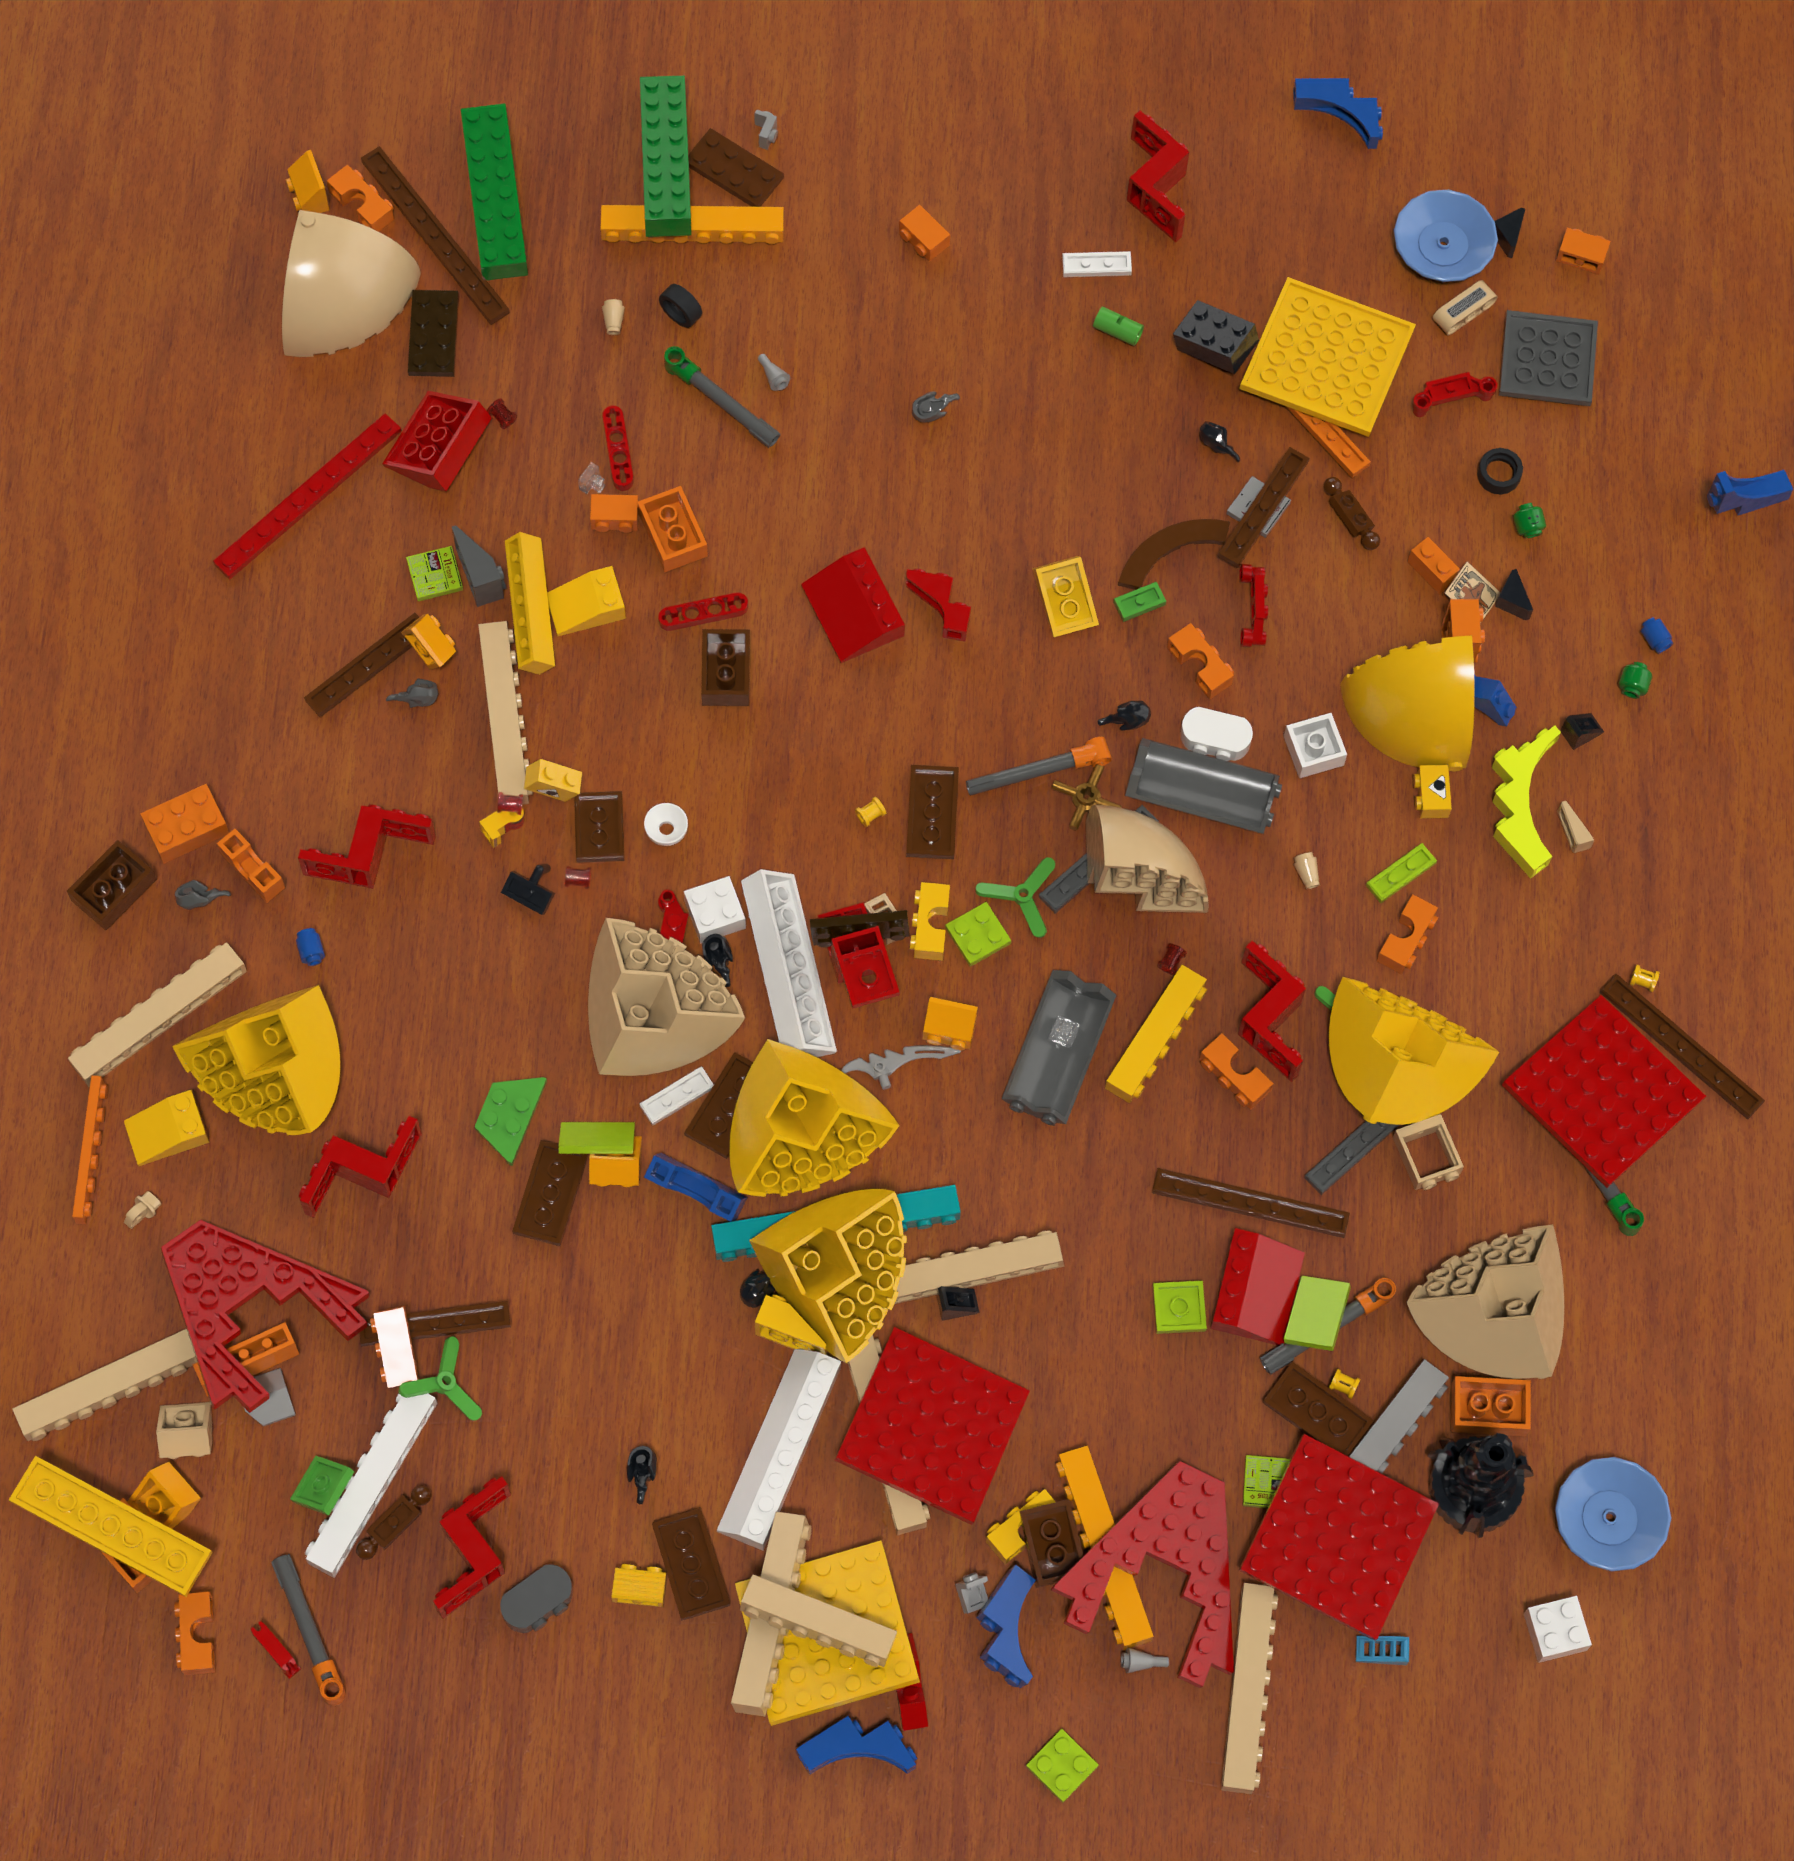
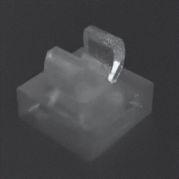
(591, 479)
(1064, 1031)

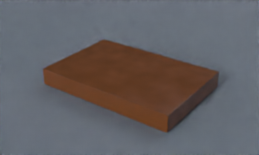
(599, 827)

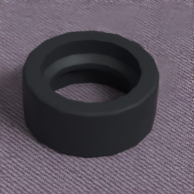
(680, 305)
(1506, 456)

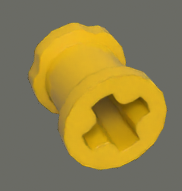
(870, 811)
(1644, 978)
(1353, 1383)

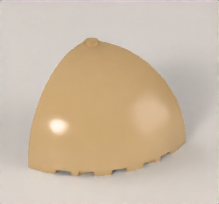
(341, 284)
(1142, 858)
(654, 1003)
(1498, 1306)

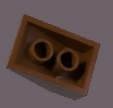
(1051, 1541)

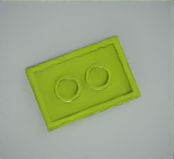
(596, 1137)
(1317, 1313)

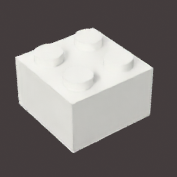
(1315, 745)
(714, 909)
(1557, 1629)

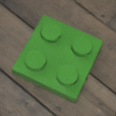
(322, 1485)

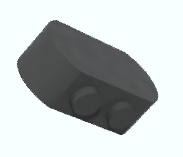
(537, 1599)

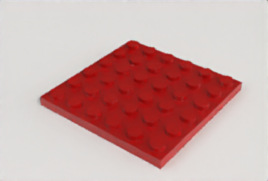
(1603, 1091)
(932, 1425)
(1339, 1537)

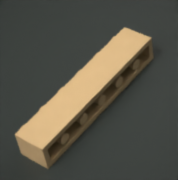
(818, 1621)

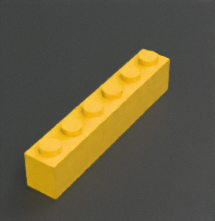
(529, 603)
(1156, 1034)

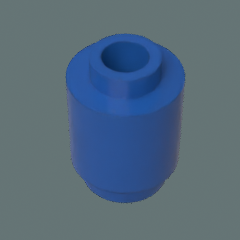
(1656, 635)
(310, 947)

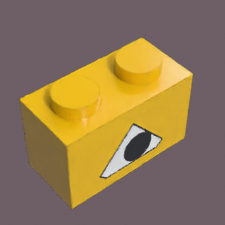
(552, 780)
(1433, 791)

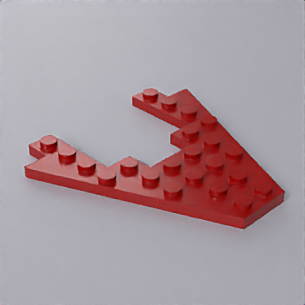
(219, 1273)
(1183, 1527)

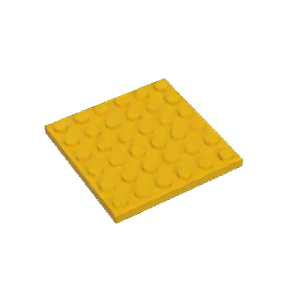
(1327, 356)
(822, 1677)

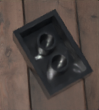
(1216, 337)

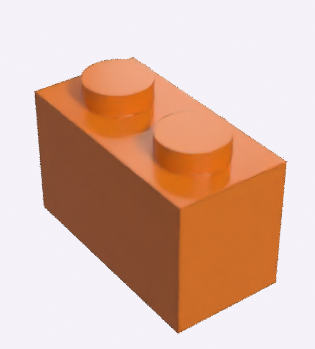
(924, 233)
(1583, 250)
(614, 512)
(1433, 565)

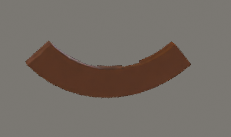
(1168, 540)

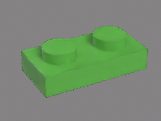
(1139, 601)

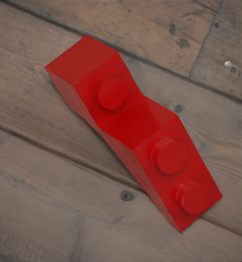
(936, 591)
(912, 1700)

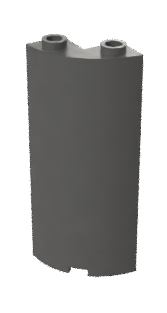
(1203, 786)
(1046, 1072)

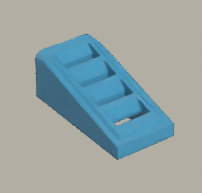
(1403, 1659)

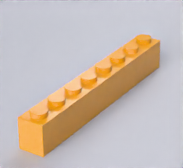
(708, 224)
(1095, 1521)

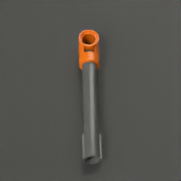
(1092, 753)
(1363, 1304)
(324, 1669)

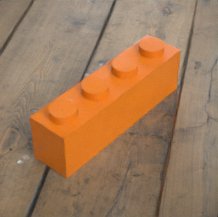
(261, 1351)

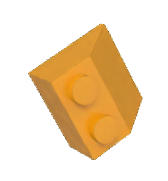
(307, 185)
(429, 641)
(950, 1023)
(616, 1168)
(164, 1496)

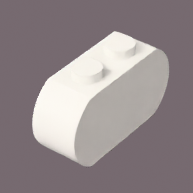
(1216, 734)

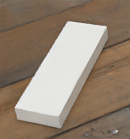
(1096, 264)
(676, 1096)

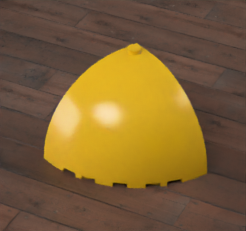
(1416, 702)
(1400, 1058)
(270, 1063)
(801, 1124)
(838, 1265)

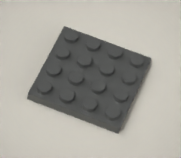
(1548, 358)

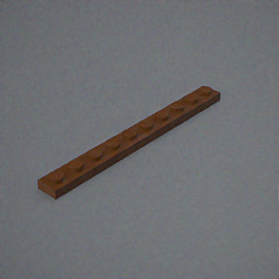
(435, 235)

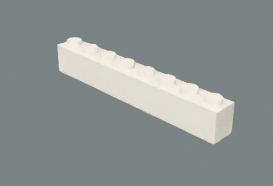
(369, 1483)

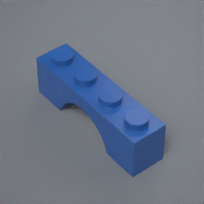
(681, 1178)

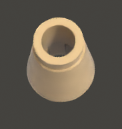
(613, 315)
(1307, 869)

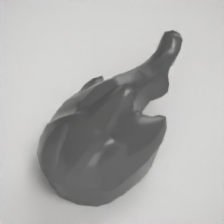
(928, 408)
(419, 694)
(194, 895)

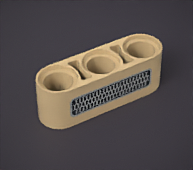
(1465, 307)

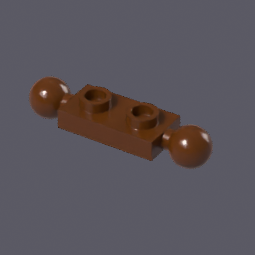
(1351, 513)
(393, 1522)

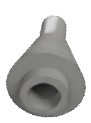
(776, 376)
(1136, 1660)

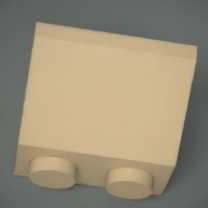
(184, 1430)

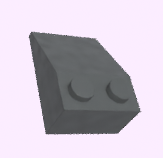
(482, 574)

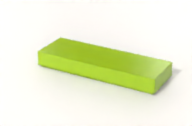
(1401, 873)

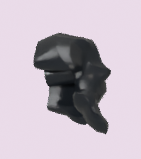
(1216, 438)
(1132, 714)
(718, 953)
(755, 1289)
(642, 1466)

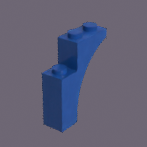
(1336, 98)
(1748, 493)
(1493, 700)
(1002, 1616)
(845, 1741)

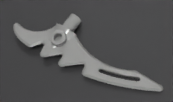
(882, 1067)

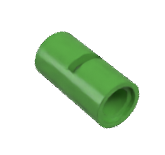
(1118, 326)

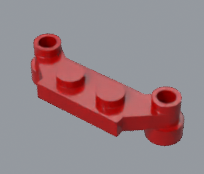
(1452, 389)
(1259, 611)
(674, 919)

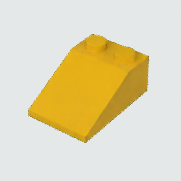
(1065, 596)
(586, 602)
(166, 1128)
(783, 1325)

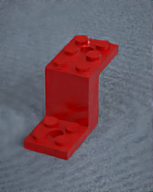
(1158, 175)
(367, 846)
(860, 956)
(1272, 1010)
(360, 1166)
(471, 1546)

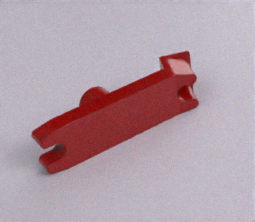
(276, 1650)

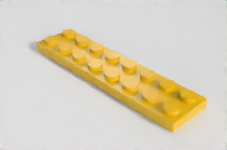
(110, 1526)

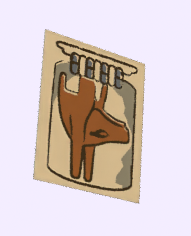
(1472, 585)

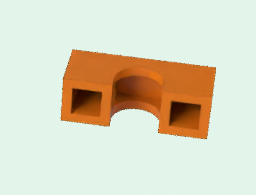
(350, 186)
(1191, 644)
(244, 860)
(1399, 952)
(1248, 1088)
(193, 1611)

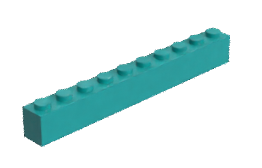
(918, 1209)

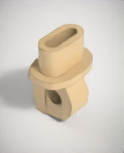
(144, 1207)

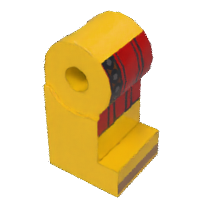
(500, 823)

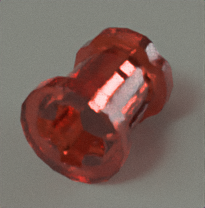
(502, 413)
(510, 803)
(577, 877)
(1171, 959)

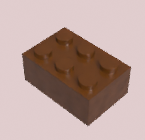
(725, 667)
(111, 885)

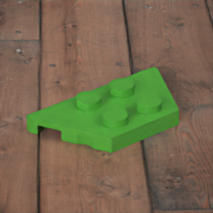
(509, 1114)

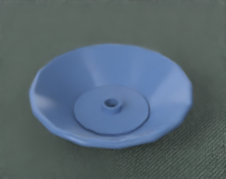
(1449, 219)
(1629, 1495)

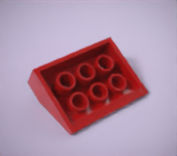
(438, 439)
(853, 606)
(1257, 1288)

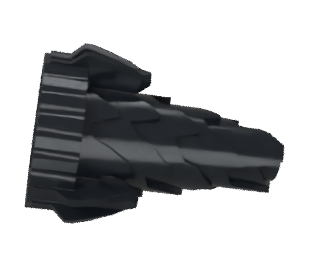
(1473, 1488)

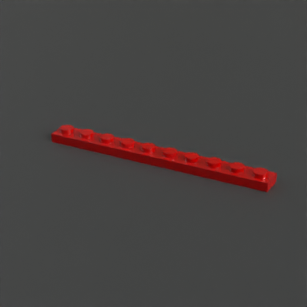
(307, 496)

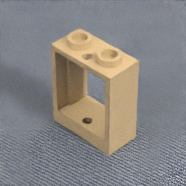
(1421, 1129)

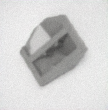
(279, 1403)

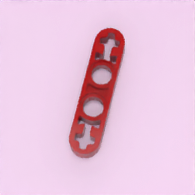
(618, 448)
(704, 615)

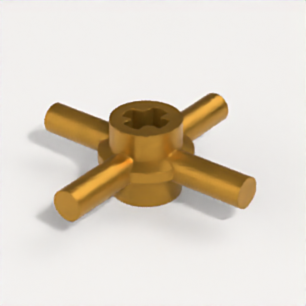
(1078, 794)

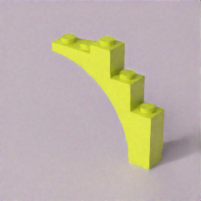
(1516, 829)

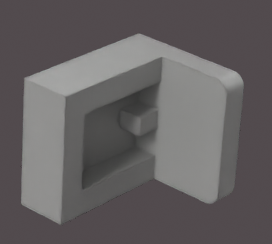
(769, 128)
(972, 1592)

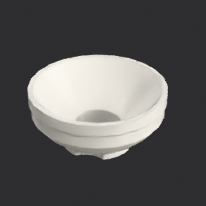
(666, 814)

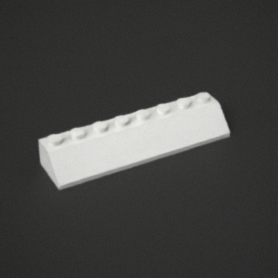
(788, 962)
(779, 1447)

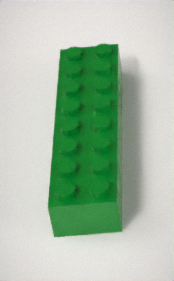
(665, 156)
(494, 192)

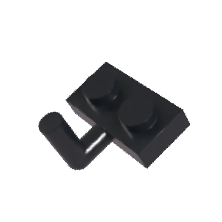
(528, 891)

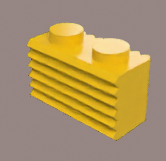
(639, 1586)

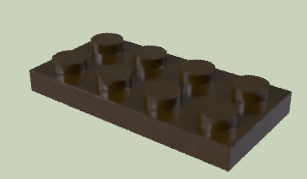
(433, 333)
(891, 924)

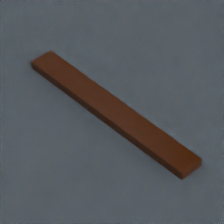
(1682, 1046)
(1251, 1203)

